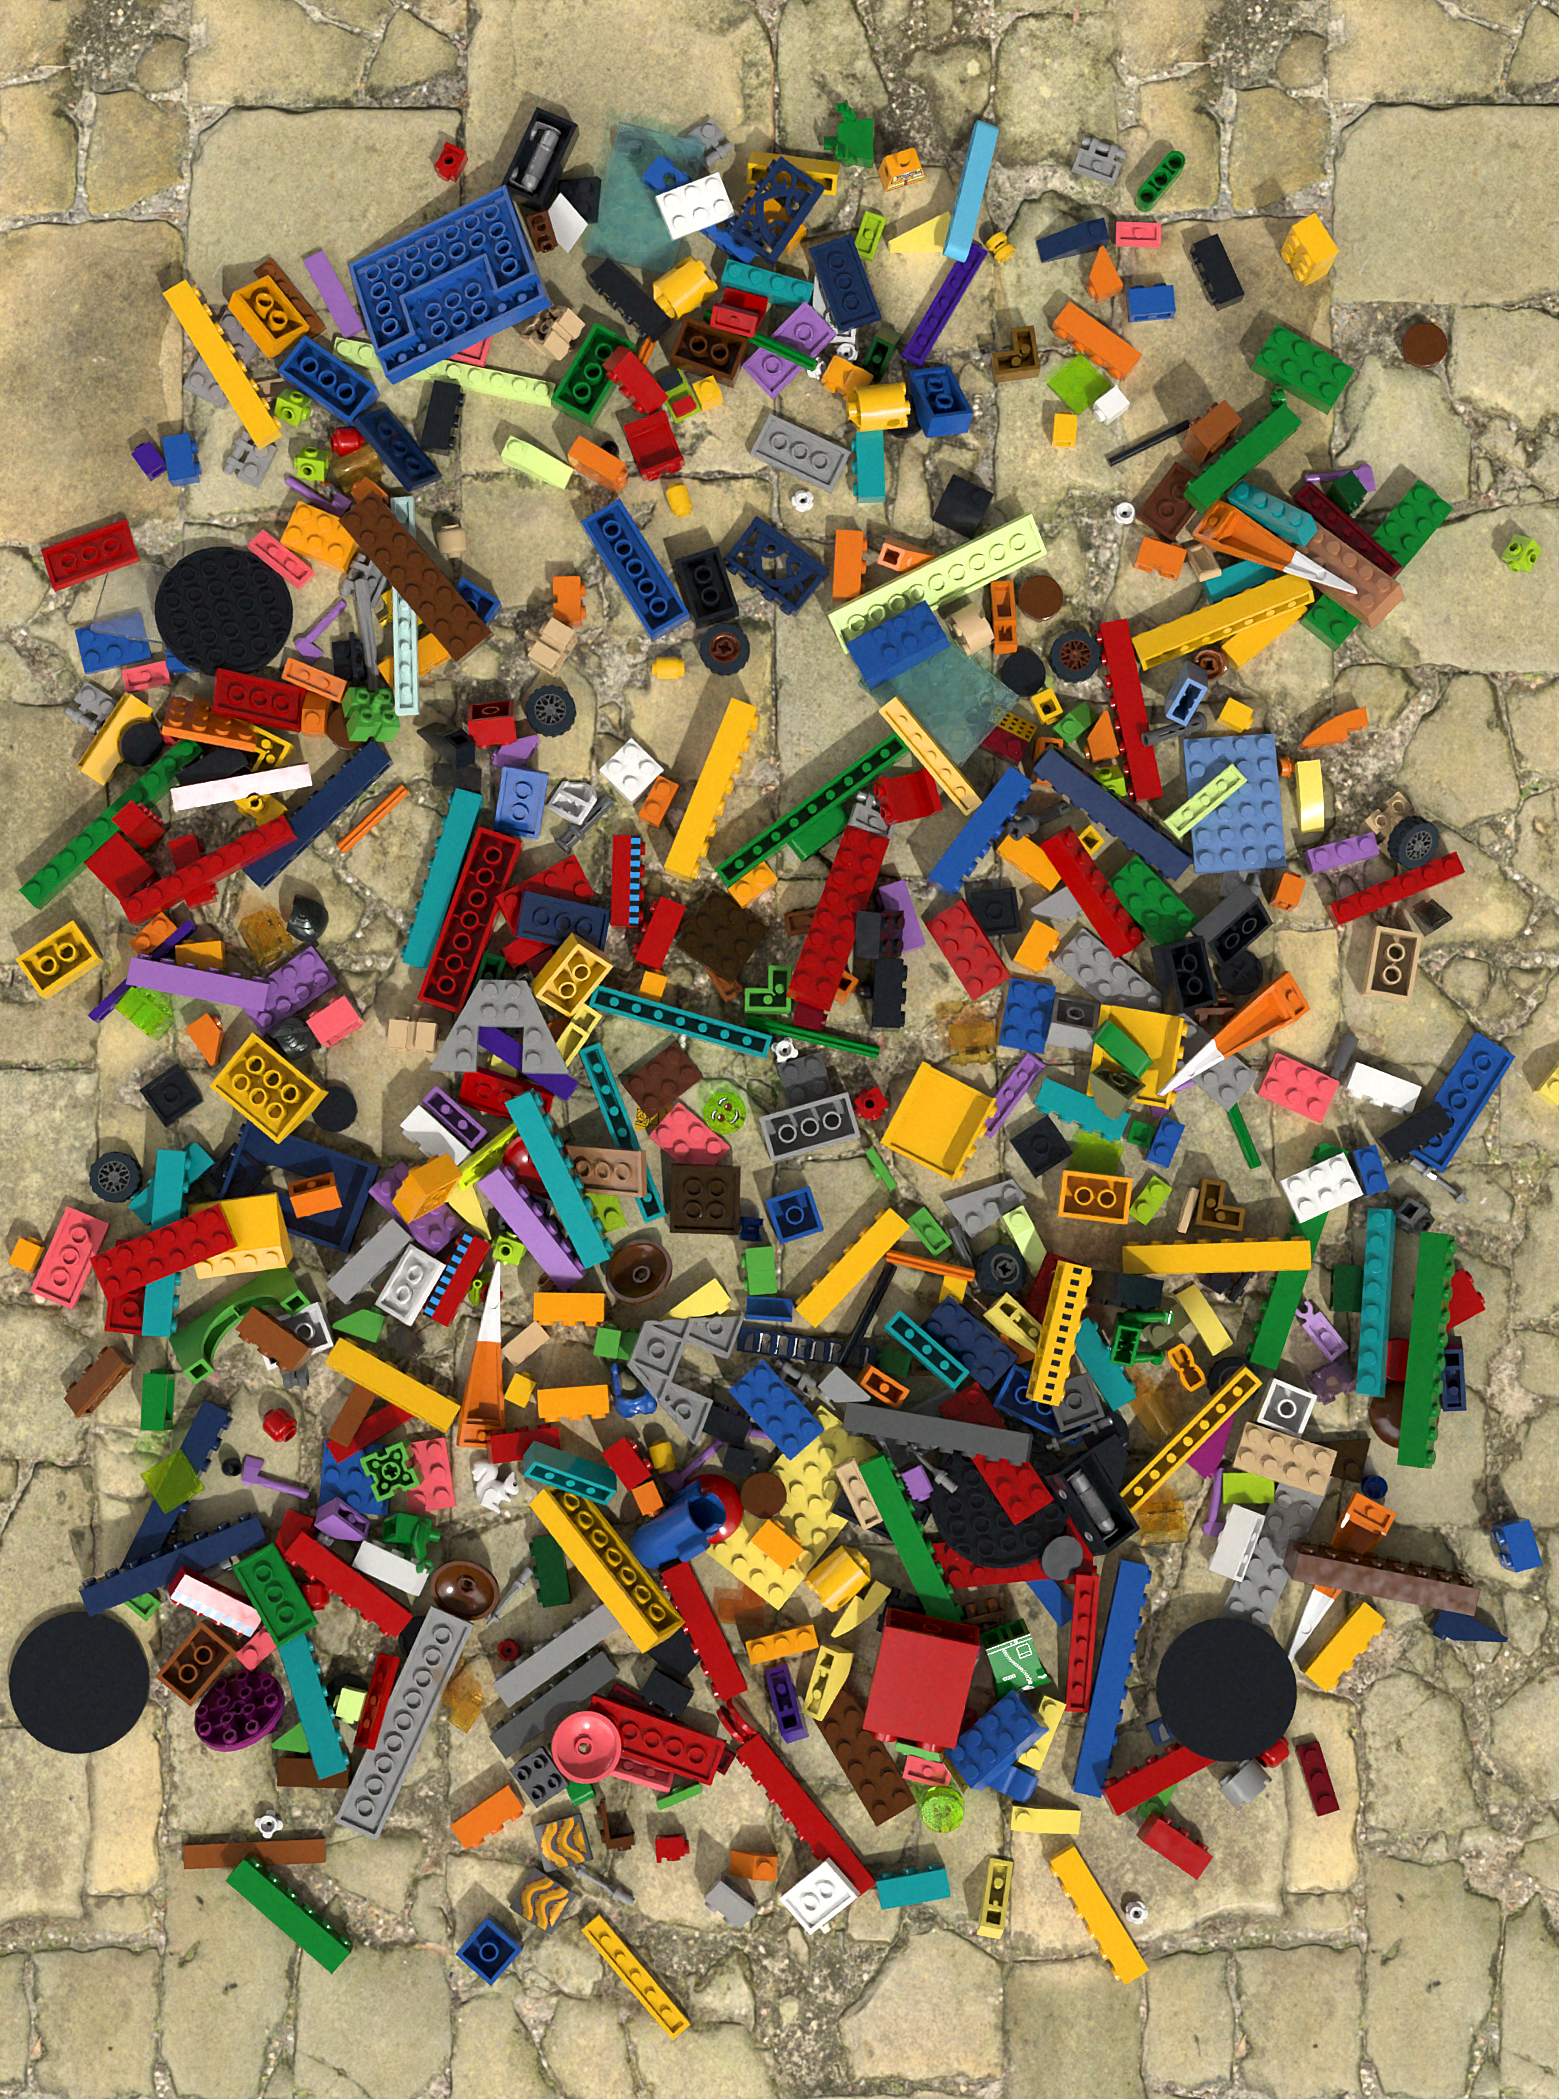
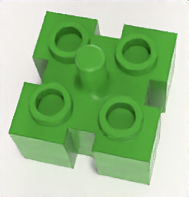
(370, 714)
(392, 1469)

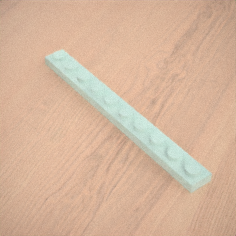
(405, 629)

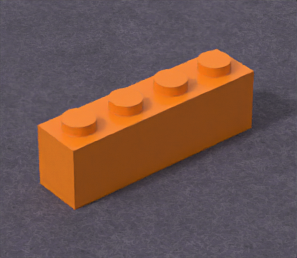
(1096, 342)

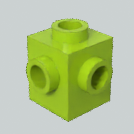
(292, 407)
(312, 463)
(1521, 553)
(1111, 778)
(508, 1248)

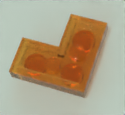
(745, 1611)

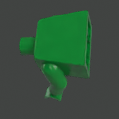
(853, 139)
(1127, 1334)
(410, 1532)

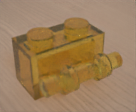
(357, 466)
(261, 939)
(969, 1037)
(1152, 1414)
(1162, 1527)
(464, 1710)

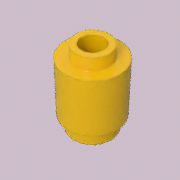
(679, 500)
(668, 667)
(662, 1456)

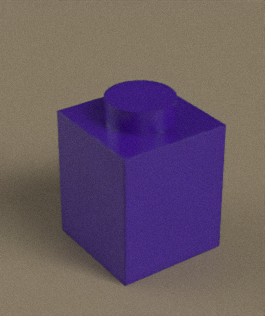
(149, 460)

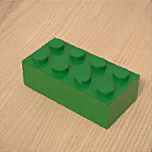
(1302, 369)
(585, 386)
(1152, 904)

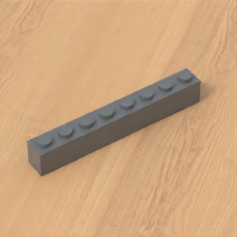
(938, 1432)

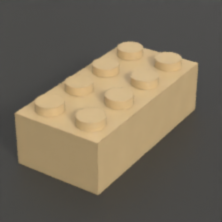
(1284, 1459)

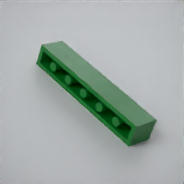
(1242, 458)
(290, 1913)

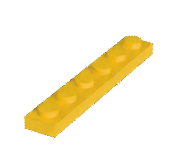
(931, 755)
(636, 1976)

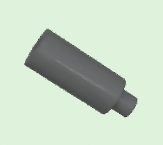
(1343, 1055)

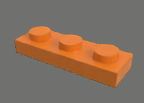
(315, 680)

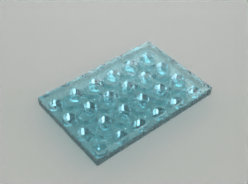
(628, 218)
(951, 700)

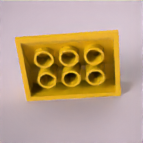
(268, 1088)
(259, 1234)

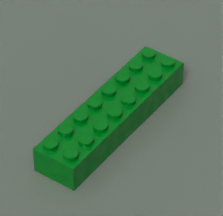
(1399, 535)

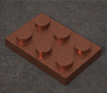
(1167, 508)
(662, 1080)

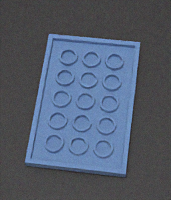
(1248, 825)

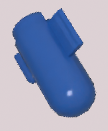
(680, 1529)

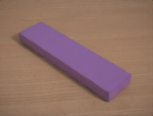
(333, 295)
(1013, 1090)

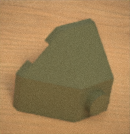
(1114, 1091)
(1160, 1332)

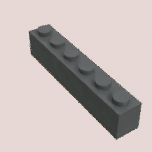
(553, 1704)

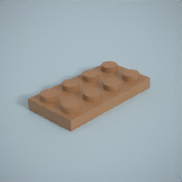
(610, 1170)

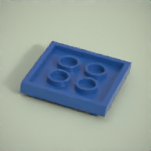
(350, 1483)

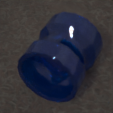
(751, 1234)
(1378, 1488)

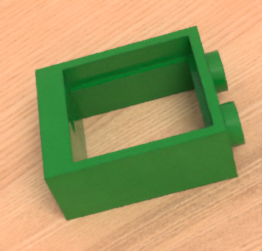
(157, 1400)

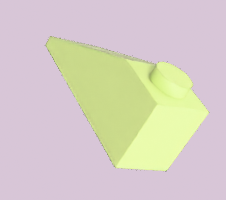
(536, 463)
(1025, 1238)

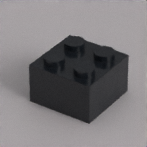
(879, 933)

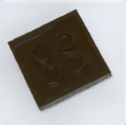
(721, 937)
(705, 1199)

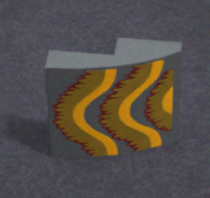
(563, 1842)
(543, 1900)

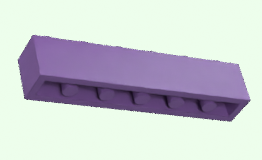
(197, 983)
(532, 1226)

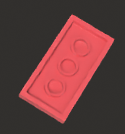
(67, 1259)

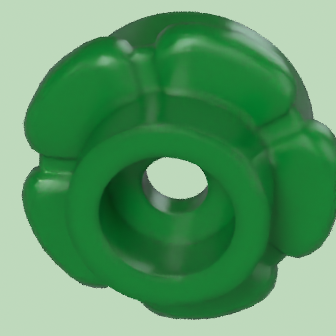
(1277, 397)

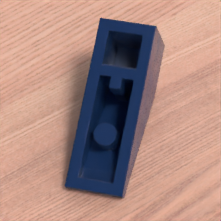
(1074, 241)
(1453, 1376)
(1462, 1628)

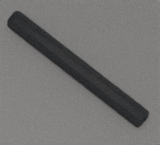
(867, 1315)

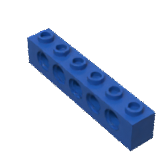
(654, 180)

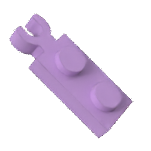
(1322, 1333)

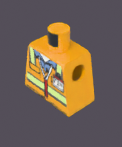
(902, 169)

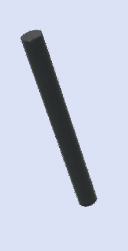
(1144, 445)

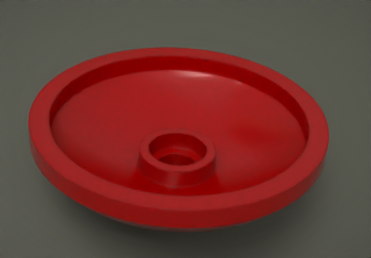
(520, 1161)
(730, 1498)

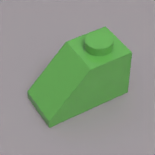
(1074, 724)
(364, 1324)
(292, 1740)

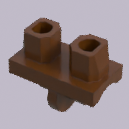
(541, 231)
(1223, 1009)
(993, 1612)

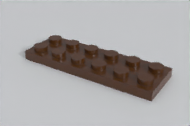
(864, 1759)

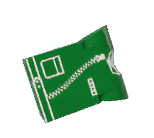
(1013, 1659)

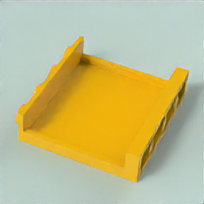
(1156, 1036)
(939, 1122)

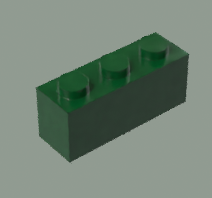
(551, 1571)

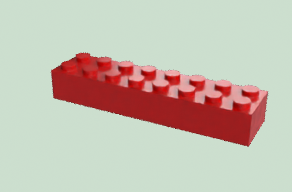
(470, 921)
(834, 922)

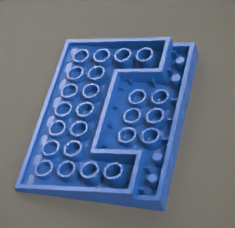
(448, 285)

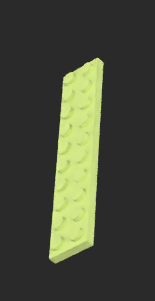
(942, 578)

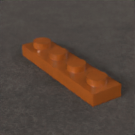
(270, 268)

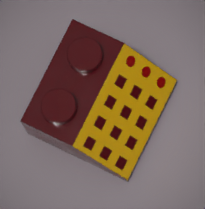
(1009, 739)

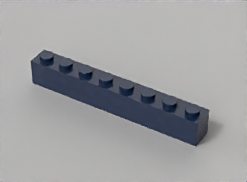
(323, 810)
(1112, 812)
(198, 1447)
(162, 1566)

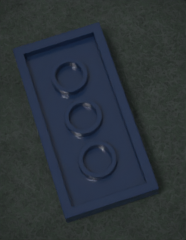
(845, 284)
(397, 449)
(554, 919)
(969, 1341)

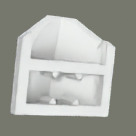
(573, 801)

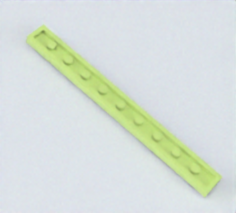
(467, 376)

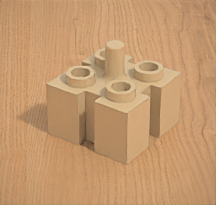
(552, 332)
(552, 647)
(1383, 822)
(414, 1034)

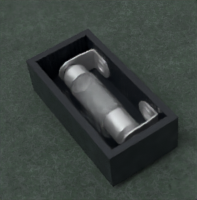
(540, 159)
(1092, 1502)

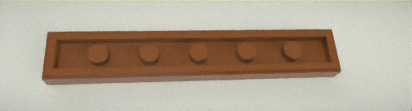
(268, 1851)

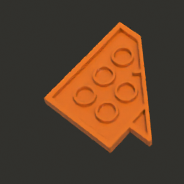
(195, 722)

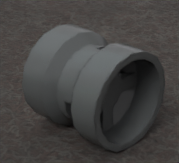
(296, 1378)

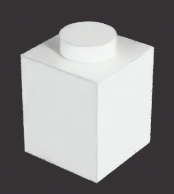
(1110, 406)

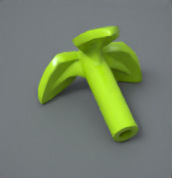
(474, 1292)

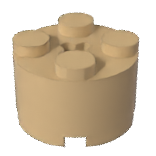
(970, 629)

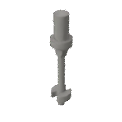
(1426, 1171)
(1094, 1426)
(940, 1476)
(518, 1584)
(615, 1892)

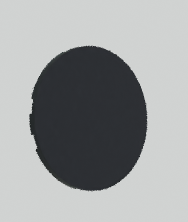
(223, 611)
(976, 1523)
(79, 1682)
(1226, 1690)

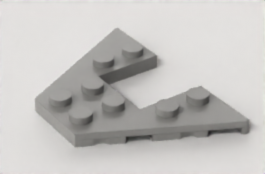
(500, 1005)
(657, 1357)

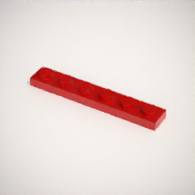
(1082, 1642)

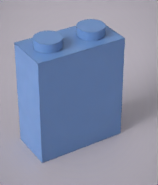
(1186, 693)

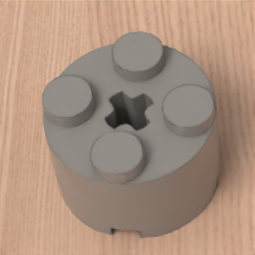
(1244, 1783)

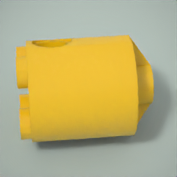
(683, 288)
(878, 407)
(839, 1577)

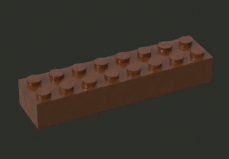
(416, 577)
(1381, 1576)

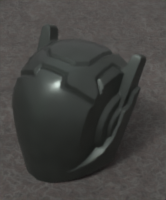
(307, 920)
(293, 1037)

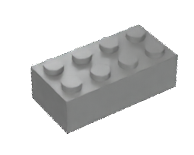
(809, 1127)
(370, 1262)

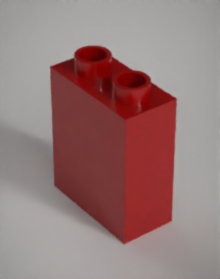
(920, 1679)

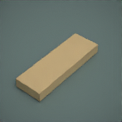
(858, 1493)

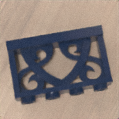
(803, 198)
(766, 537)

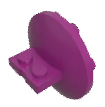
(239, 1711)

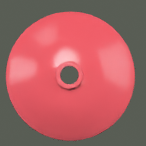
(601, 1743)

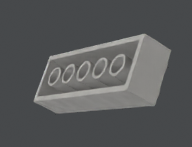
(556, 1654)

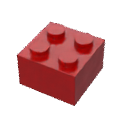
(492, 723)
(628, 1462)

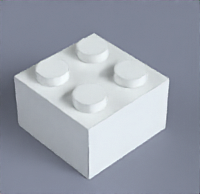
(631, 772)
(1285, 1408)

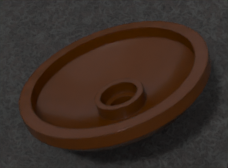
(634, 1262)
(1386, 1413)
(463, 1598)

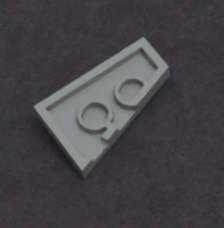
(983, 1207)

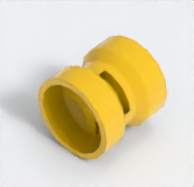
(1001, 247)

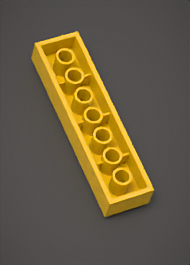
(710, 792)
(608, 1566)

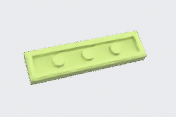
(1204, 801)

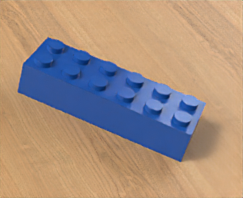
(635, 570)
(979, 831)

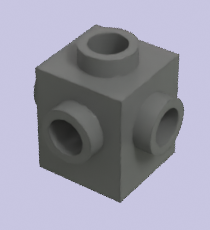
(1414, 1217)

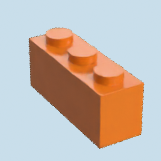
(849, 565)
(488, 1816)

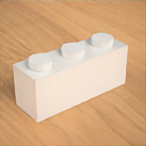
(1382, 1089)
(1236, 1542)
(390, 1567)

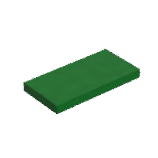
(275, 1595)

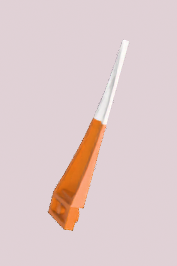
(1238, 535)
(1265, 1013)
(483, 1396)
(1359, 1528)

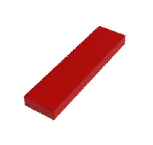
(370, 1431)
(376, 1701)

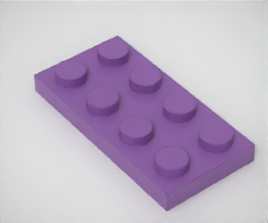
(801, 331)
(293, 989)
(432, 1229)

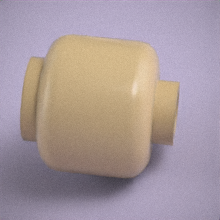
(451, 541)

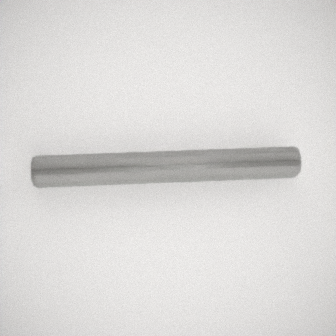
(367, 632)

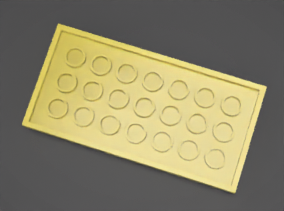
(810, 1494)

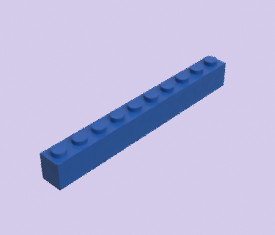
(1110, 1677)

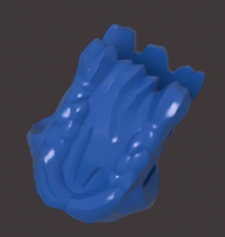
(626, 1407)

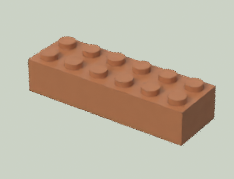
(1376, 590)

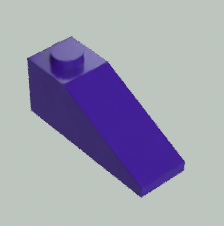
(786, 1704)

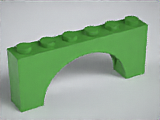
(199, 1339)

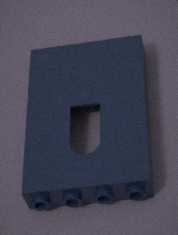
(353, 1176)

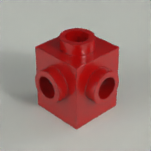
(874, 1096)

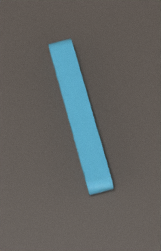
(970, 191)

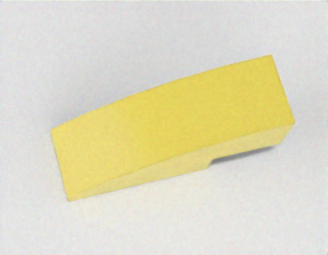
(1309, 796)
(577, 1032)
(1203, 1320)
(861, 1608)

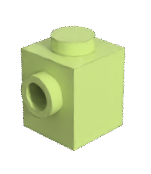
(350, 1704)

